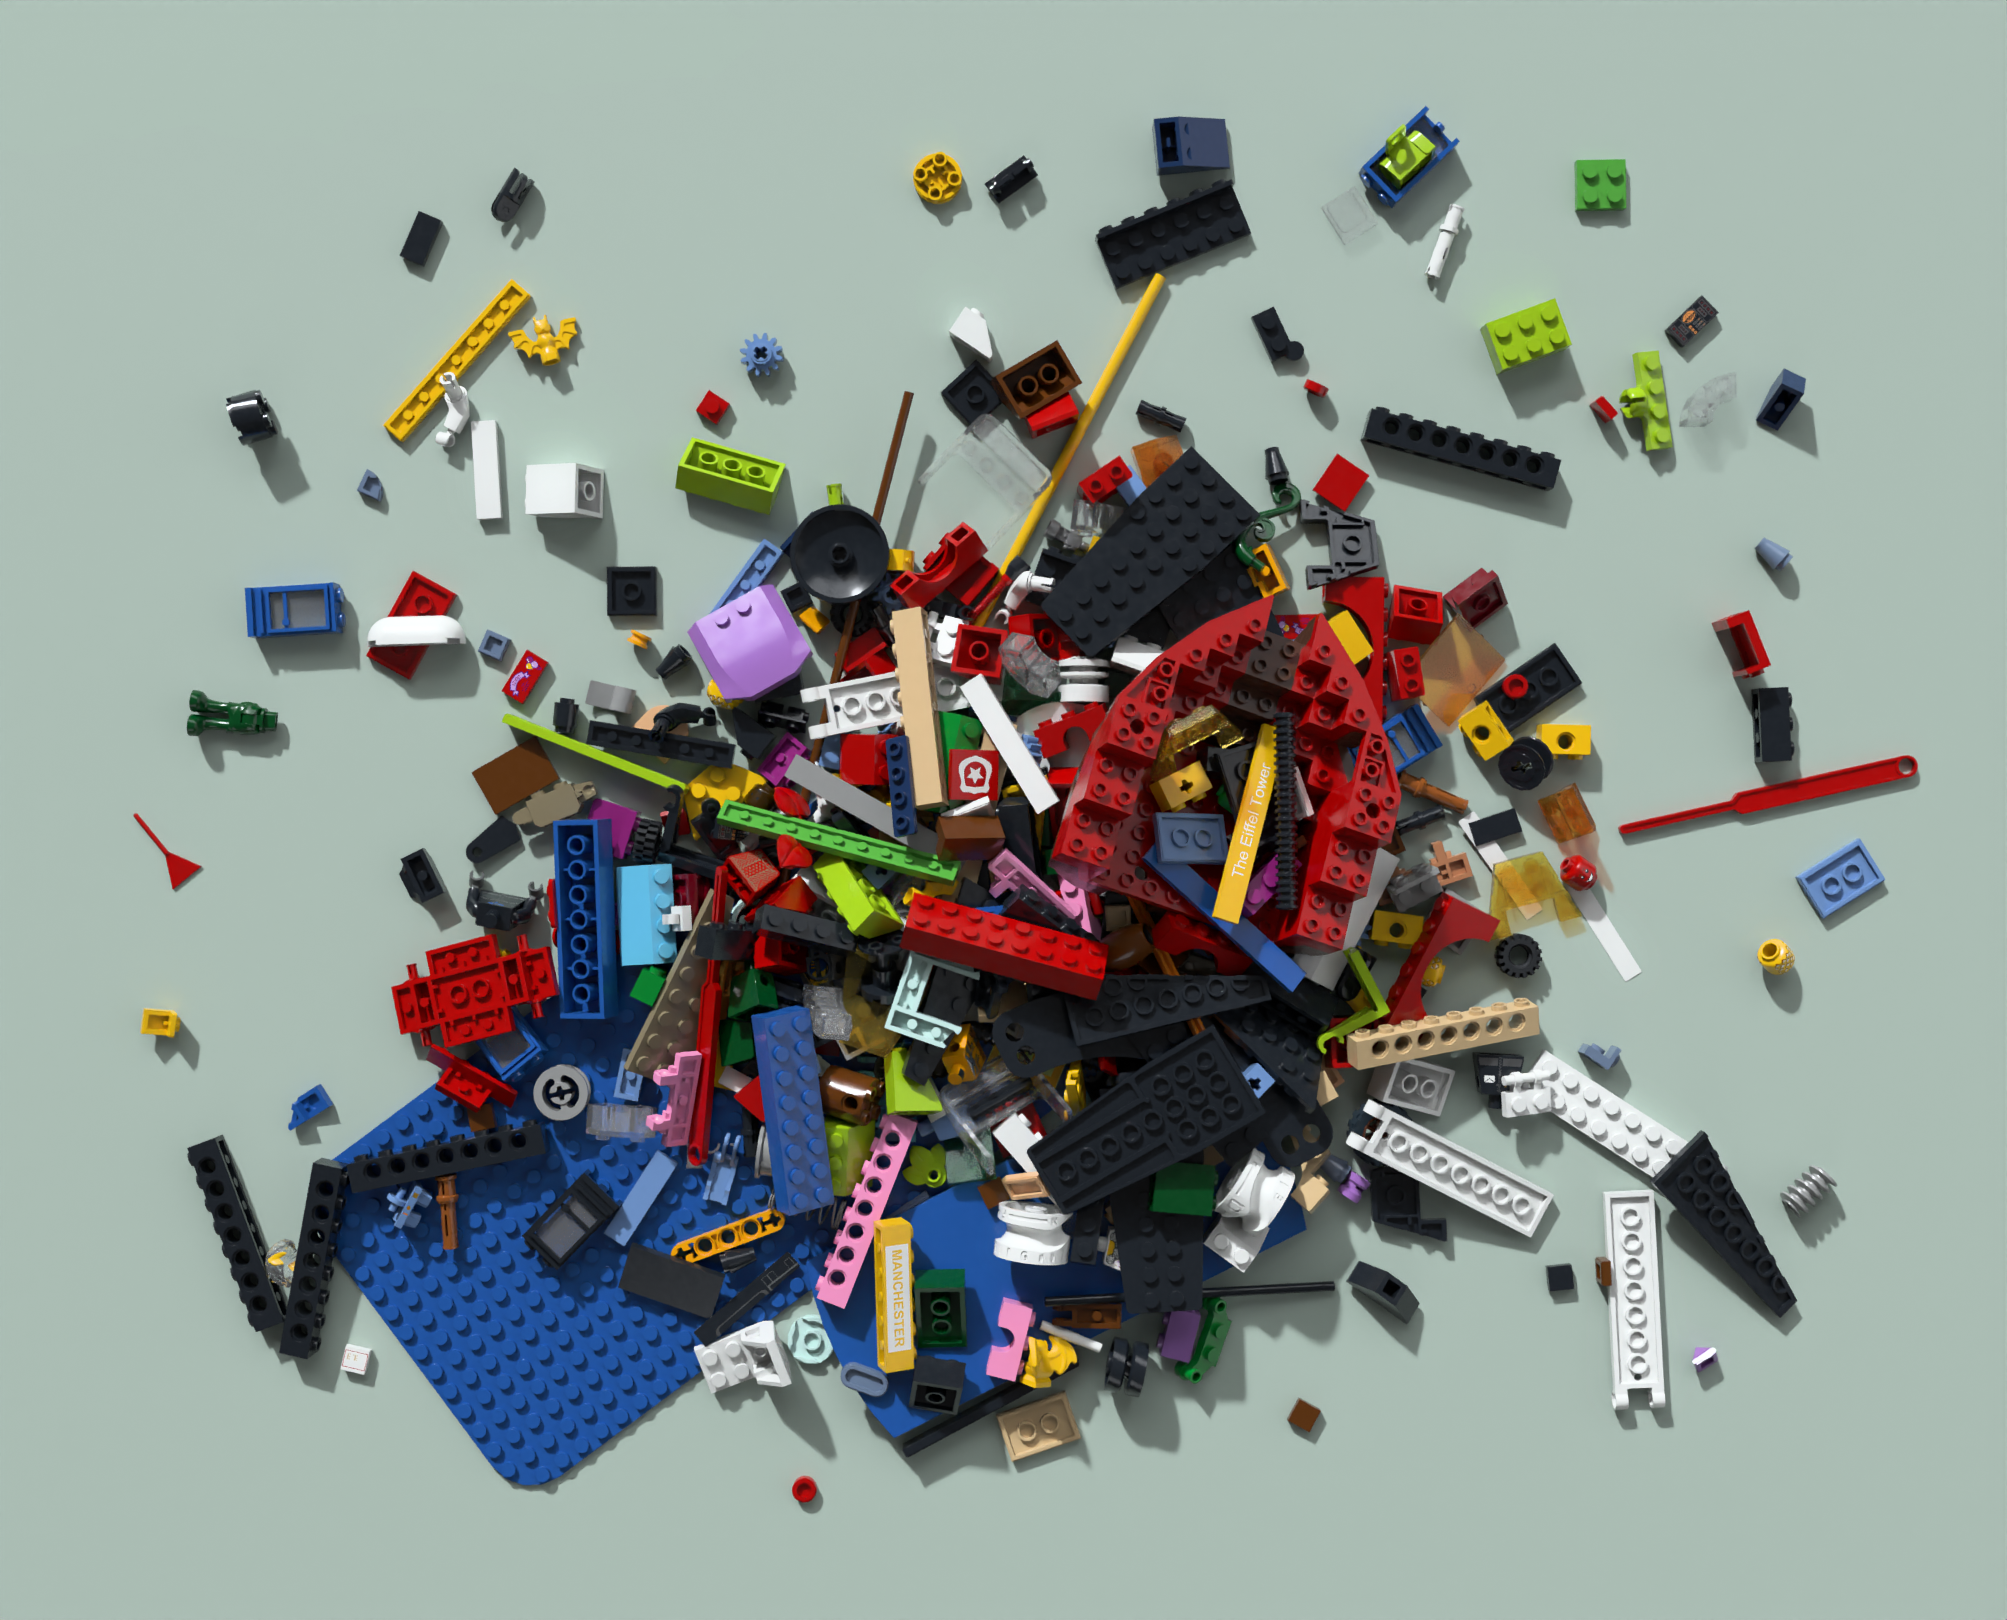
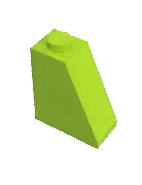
(904, 1094)

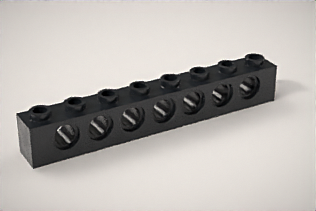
(1546, 463)
(364, 1179)
(243, 1220)
(293, 1340)

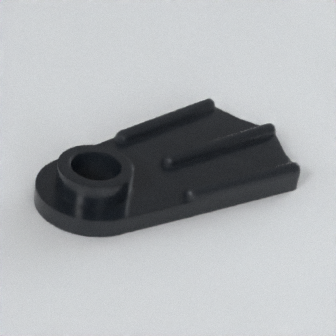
(493, 840)

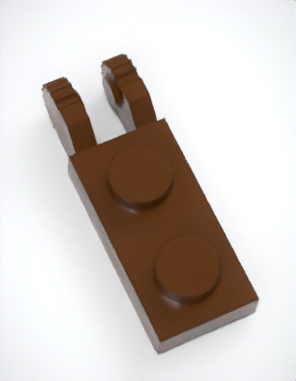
(1091, 1316)

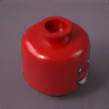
(1578, 873)

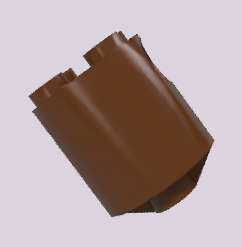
(850, 1095)

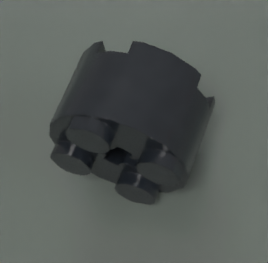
(250, 416)

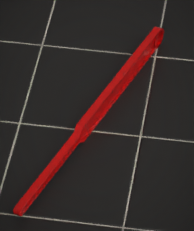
(1789, 792)
(708, 1038)

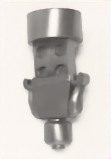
(1068, 538)

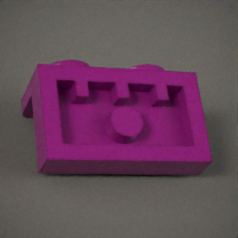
(780, 758)

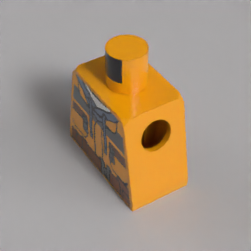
(963, 1056)

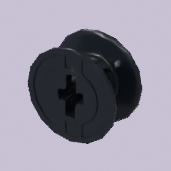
(1525, 751)

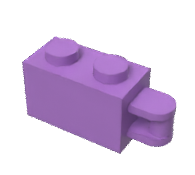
(1178, 1334)

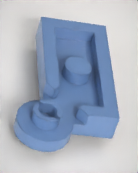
(628, 1083)

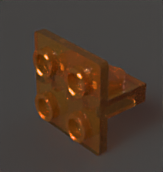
(1567, 814)

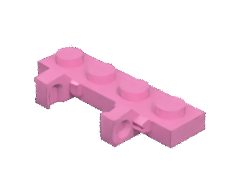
(1012, 873)
(682, 1081)

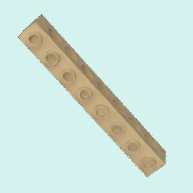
(1500, 1029)

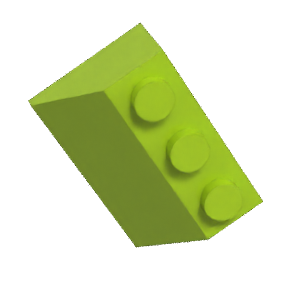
(847, 1151)

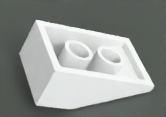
(1412, 1085)

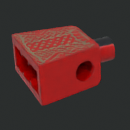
(752, 874)

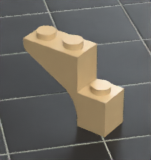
(1311, 1189)

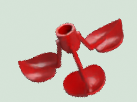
(789, 851)

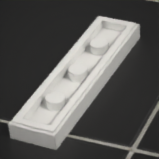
(486, 470)

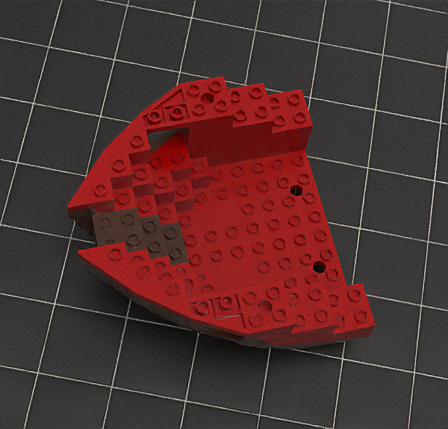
(1248, 679)

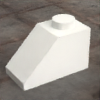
(972, 332)

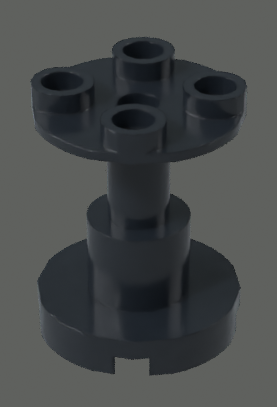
(885, 977)

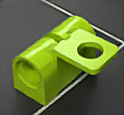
(1405, 156)

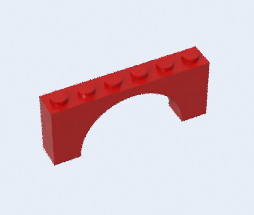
(1365, 601)
(1448, 923)

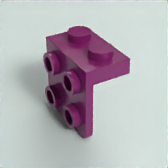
(624, 825)

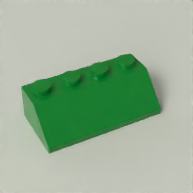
(956, 733)

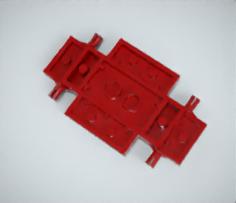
(474, 990)

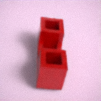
(1053, 734)

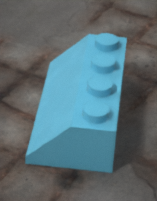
(642, 899)

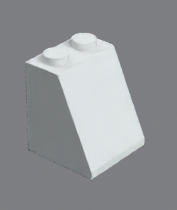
(564, 491)

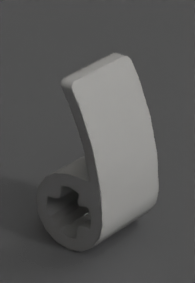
(610, 697)

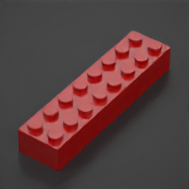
(1005, 946)

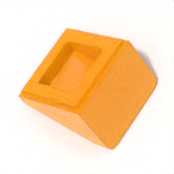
(814, 619)

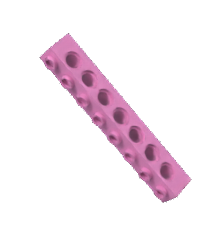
(839, 1293)

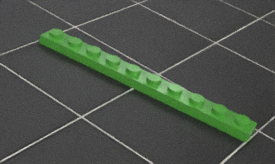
(839, 842)

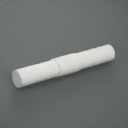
(1070, 1336)

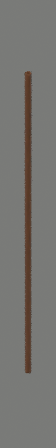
(854, 607)

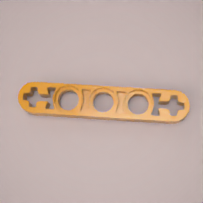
(737, 1228)

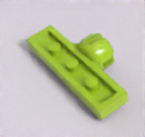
(1648, 401)

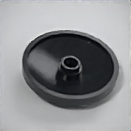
(839, 554)

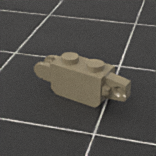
(555, 805)

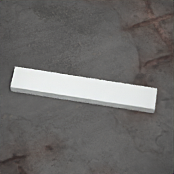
(1009, 744)

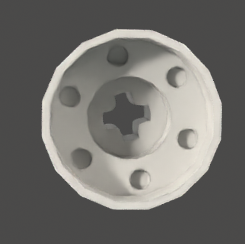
(1083, 680)

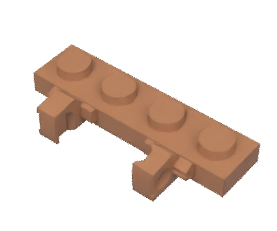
(1451, 869)

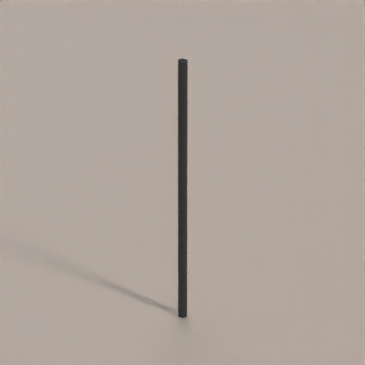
(1207, 1293)

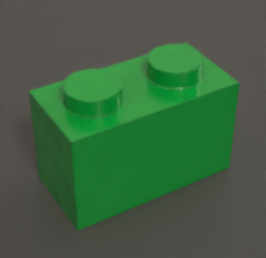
(649, 984)

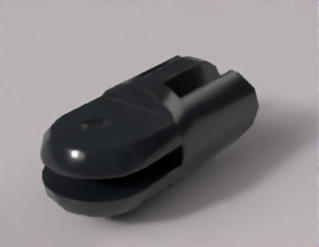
(511, 196)
(1347, 984)

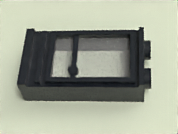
(570, 1221)

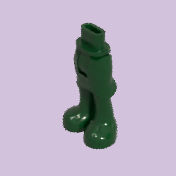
(243, 717)

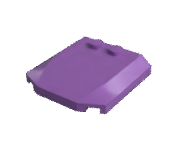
(750, 645)

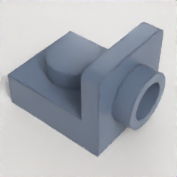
(1596, 1055)

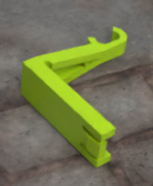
(1365, 1015)

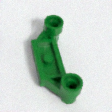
(1209, 1343)

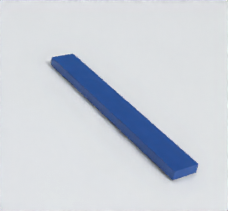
(1243, 934)

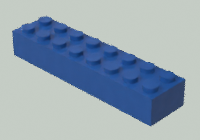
(585, 918)
(793, 1109)

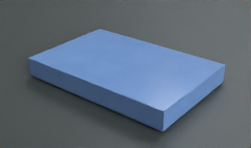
(1190, 838)
(1840, 878)

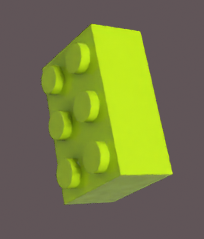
(1525, 336)

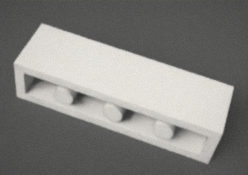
(1017, 1138)

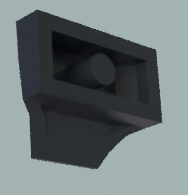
(421, 876)

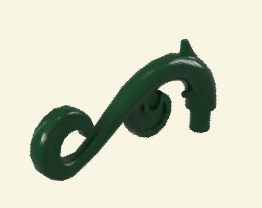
(1268, 528)

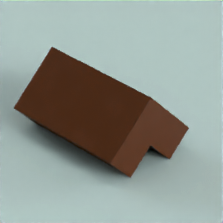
(968, 837)

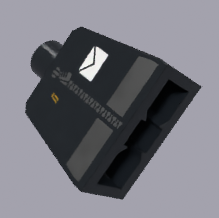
(1489, 1071)

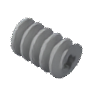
(1807, 1189)

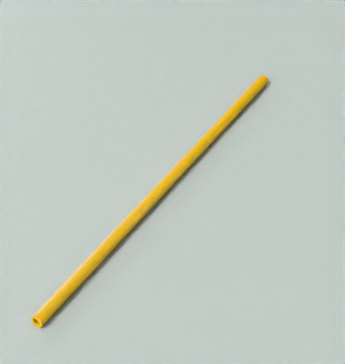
(1078, 433)

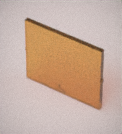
(1456, 669)

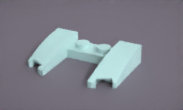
(904, 1014)

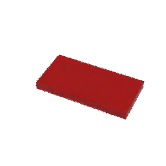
(417, 598)

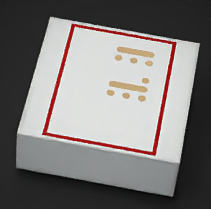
(356, 1359)

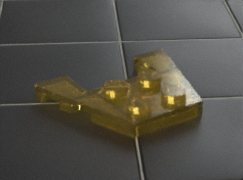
(1525, 882)

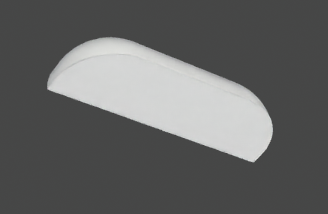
(415, 631)

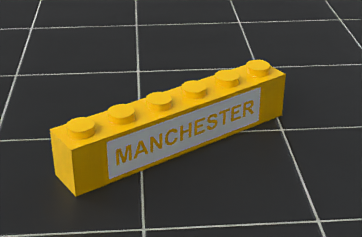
(894, 1294)

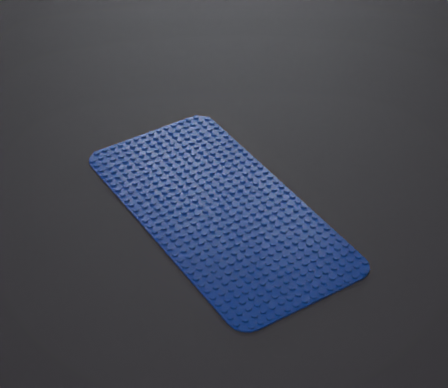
(563, 1358)

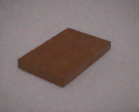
(515, 775)

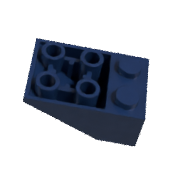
(1189, 145)

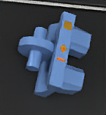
(405, 1214)

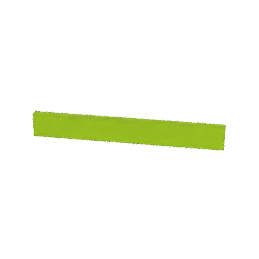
(592, 752)

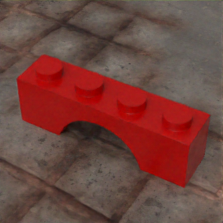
(962, 550)
(1177, 934)

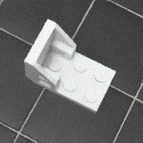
(745, 1355)

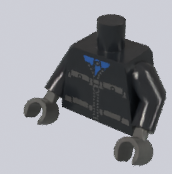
(499, 909)

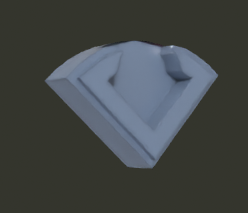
(371, 486)

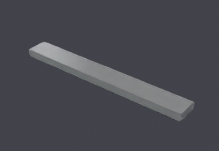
(857, 803)

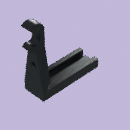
(677, 855)

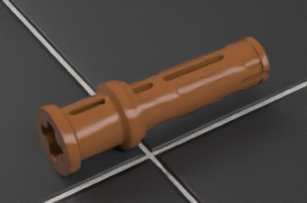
(1420, 788)
(446, 1198)

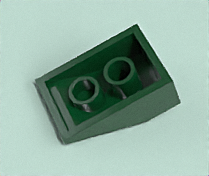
(941, 1308)

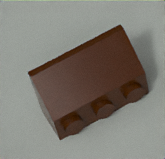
(1036, 380)

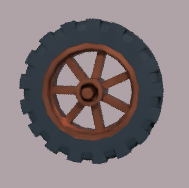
(1361, 1121)

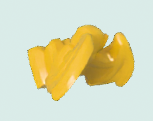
(1044, 1362)

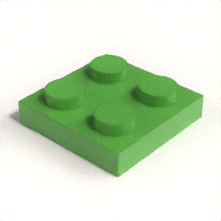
(1600, 185)

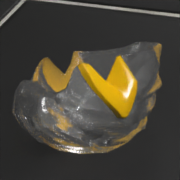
(281, 1262)

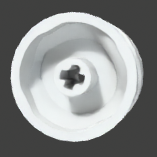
(1253, 1192)
(1032, 1233)

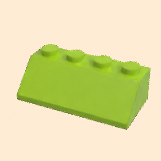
(729, 476)
(857, 898)

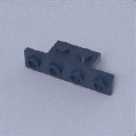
(901, 786)

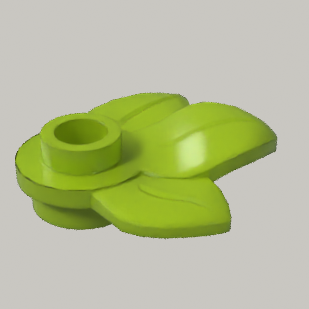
(924, 1163)

